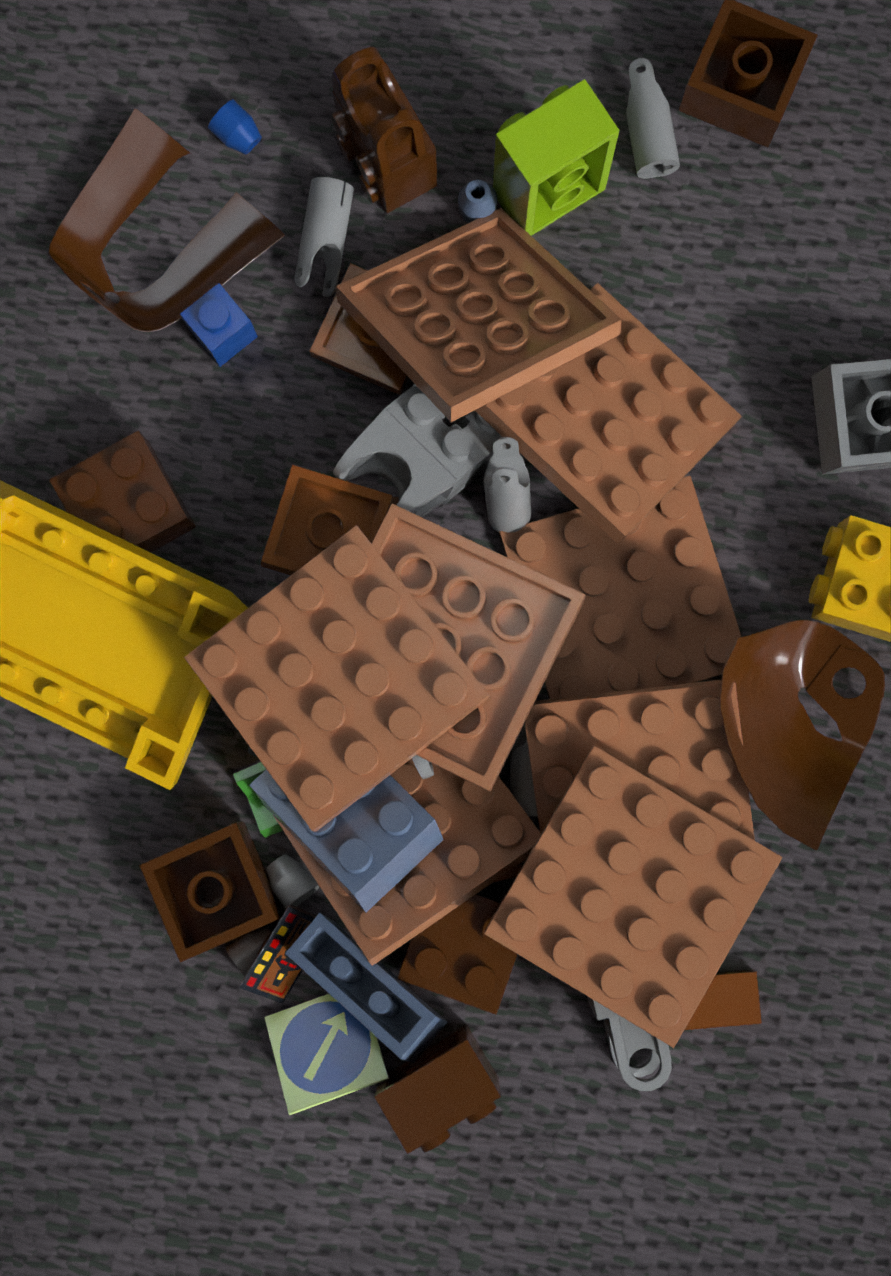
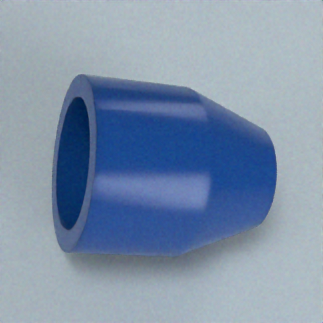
(235, 128)

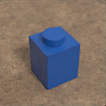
(219, 324)

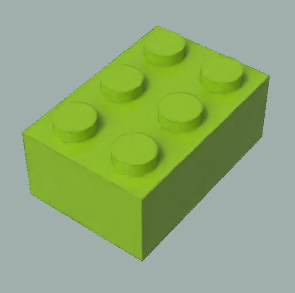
(554, 157)

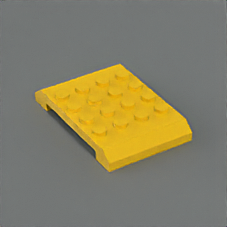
(103, 634)

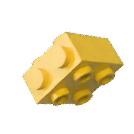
(856, 578)

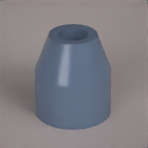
(473, 208)

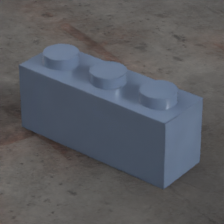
(366, 991)

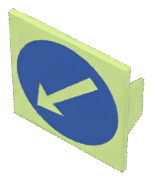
(322, 1053)

